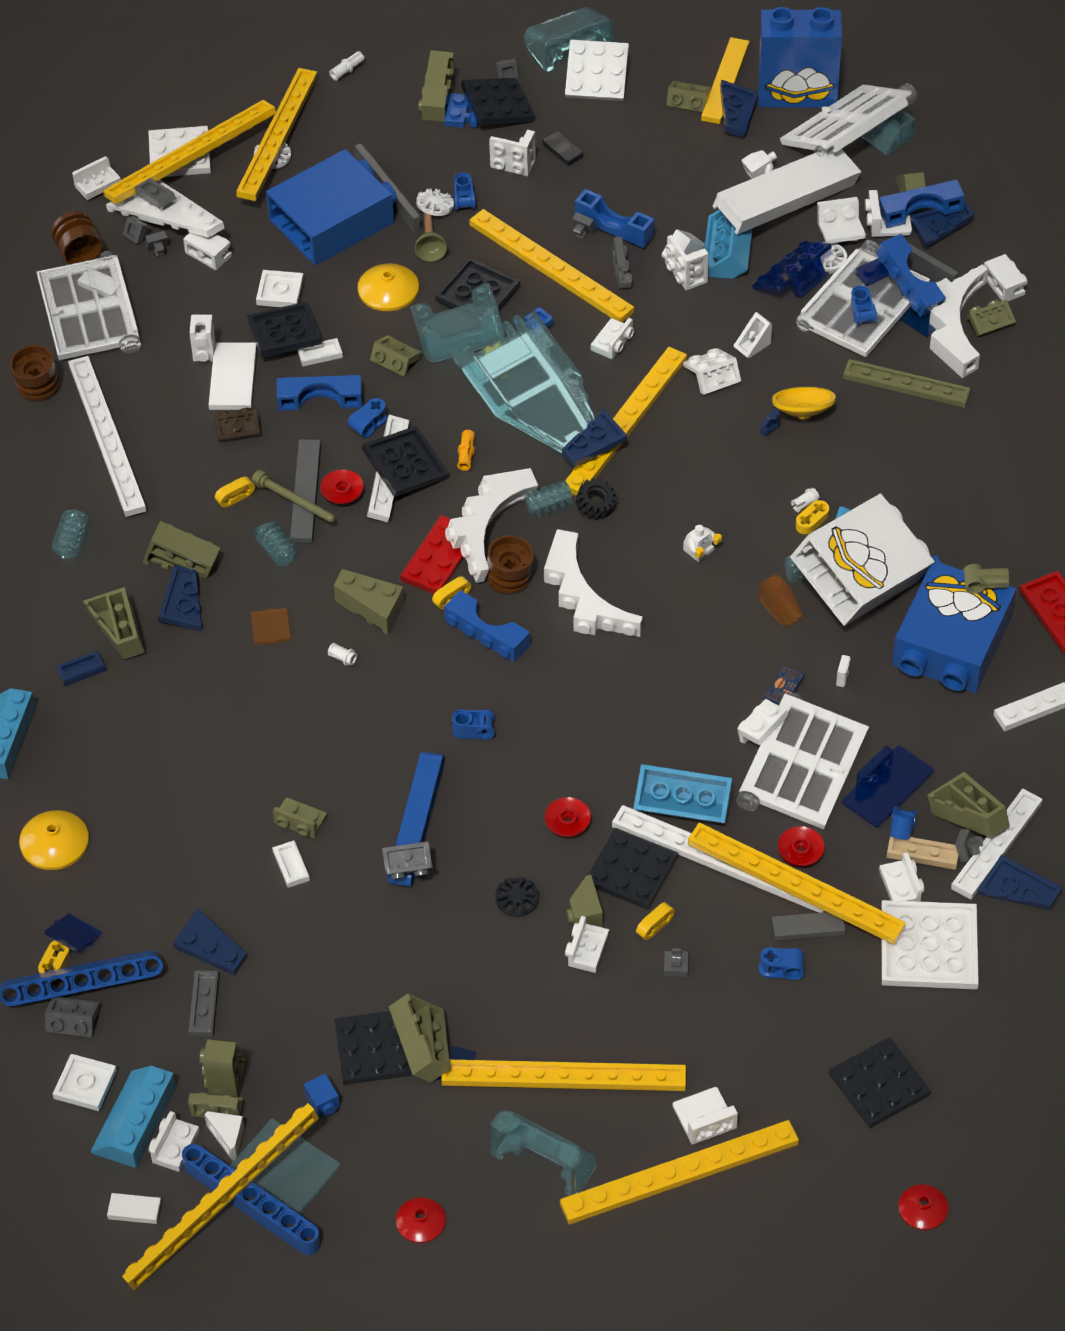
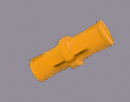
(466, 450)

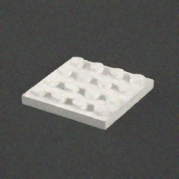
(935, 946)

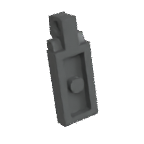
(621, 265)

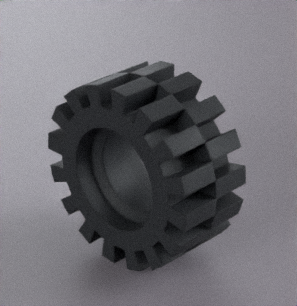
(590, 507)

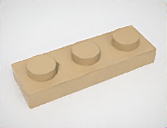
(924, 852)

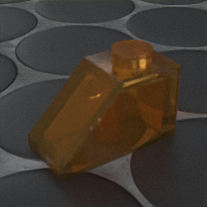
(779, 600)

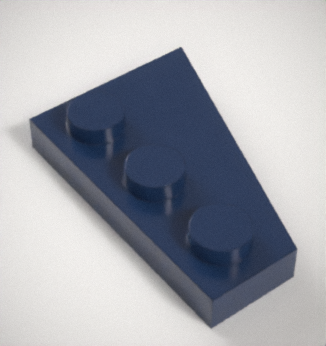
(736, 107)
(934, 225)
(594, 440)
(181, 600)
(1019, 885)
(209, 944)

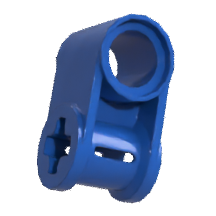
(463, 191)
(862, 305)
(368, 419)
(471, 724)
(902, 823)
(783, 963)

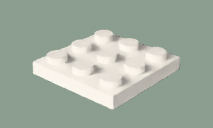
(596, 70)
(166, 140)

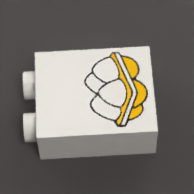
(862, 559)

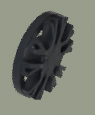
(516, 896)

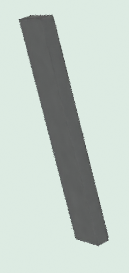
(402, 206)
(306, 487)

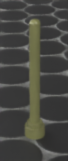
(262, 480)

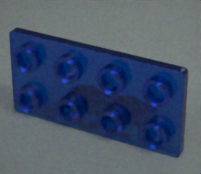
(798, 268)
(886, 783)

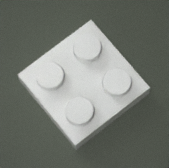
(279, 288)
(84, 1082)

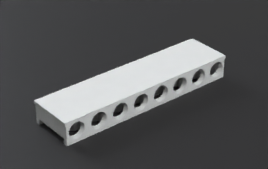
(786, 189)

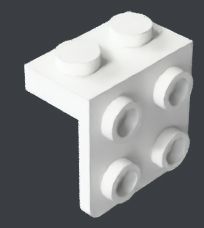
(875, 220)

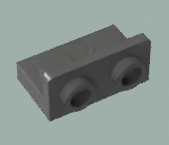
(71, 1016)

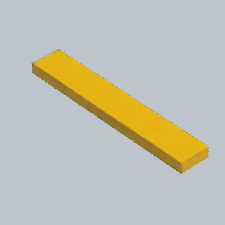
(728, 71)

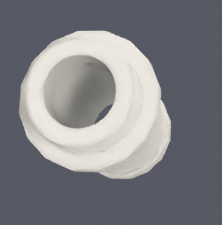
(805, 499)
(347, 656)

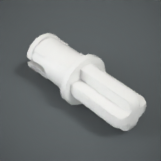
(346, 65)

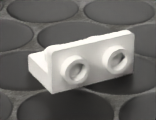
(613, 337)
(902, 880)
(171, 1140)

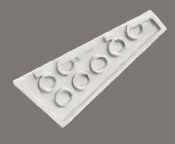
(177, 213)

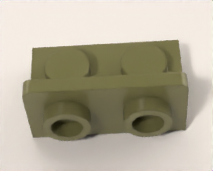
(687, 96)
(990, 318)
(394, 355)
(299, 817)
(202, 1103)

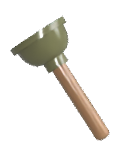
(430, 245)

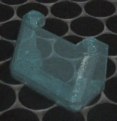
(552, 37)
(473, 324)
(513, 1132)

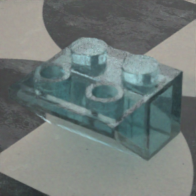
(892, 132)

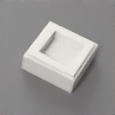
(843, 671)

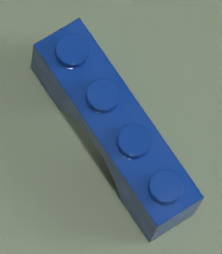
(945, 197)
(634, 229)
(920, 293)
(297, 390)
(507, 639)

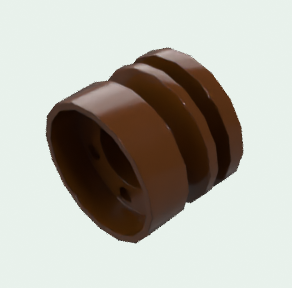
(76, 237)
(35, 372)
(509, 564)

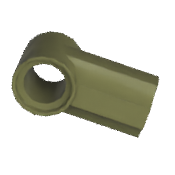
(978, 579)

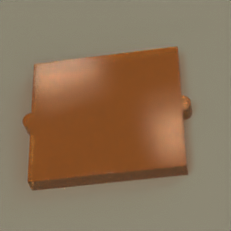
(270, 626)

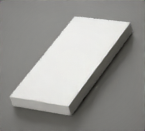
(232, 376)

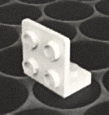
(513, 156)
(840, 220)
(688, 269)
(714, 370)
(705, 1115)

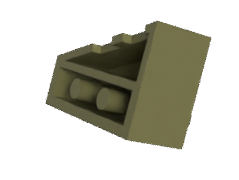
(438, 86)
(180, 548)
(370, 597)
(117, 620)
(969, 806)
(422, 1036)
(222, 1067)

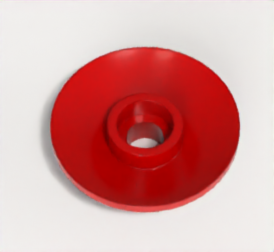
(341, 486)
(567, 809)
(804, 839)
(923, 1216)
(420, 1229)

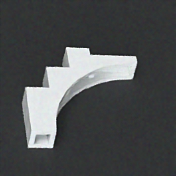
(949, 339)
(495, 495)
(575, 594)

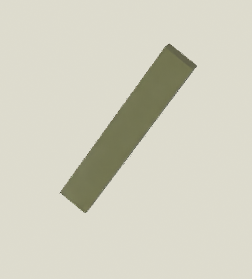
(907, 383)

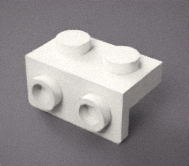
(95, 178)
(761, 722)
(586, 946)

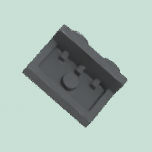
(407, 859)

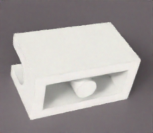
(210, 251)
(1005, 278)
(204, 341)

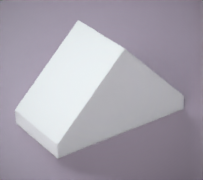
(687, 242)
(754, 336)
(227, 1130)

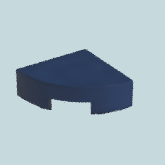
(771, 422)

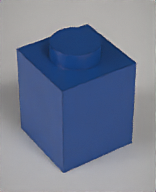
(322, 1096)

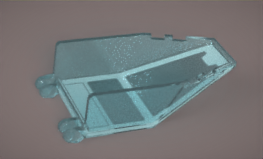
(529, 382)

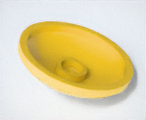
(388, 287)
(804, 401)
(57, 848)

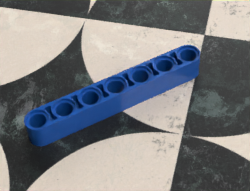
(419, 805)
(71, 986)
(259, 1206)

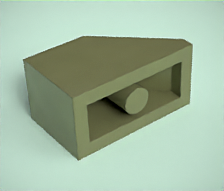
(910, 181)
(585, 903)

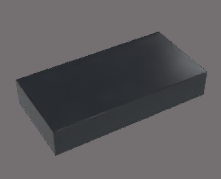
(562, 148)

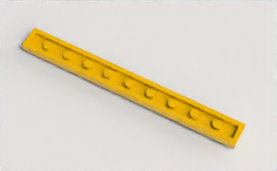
(276, 134)
(190, 151)
(551, 266)
(632, 413)
(797, 883)
(565, 1075)
(678, 1172)
(213, 1202)

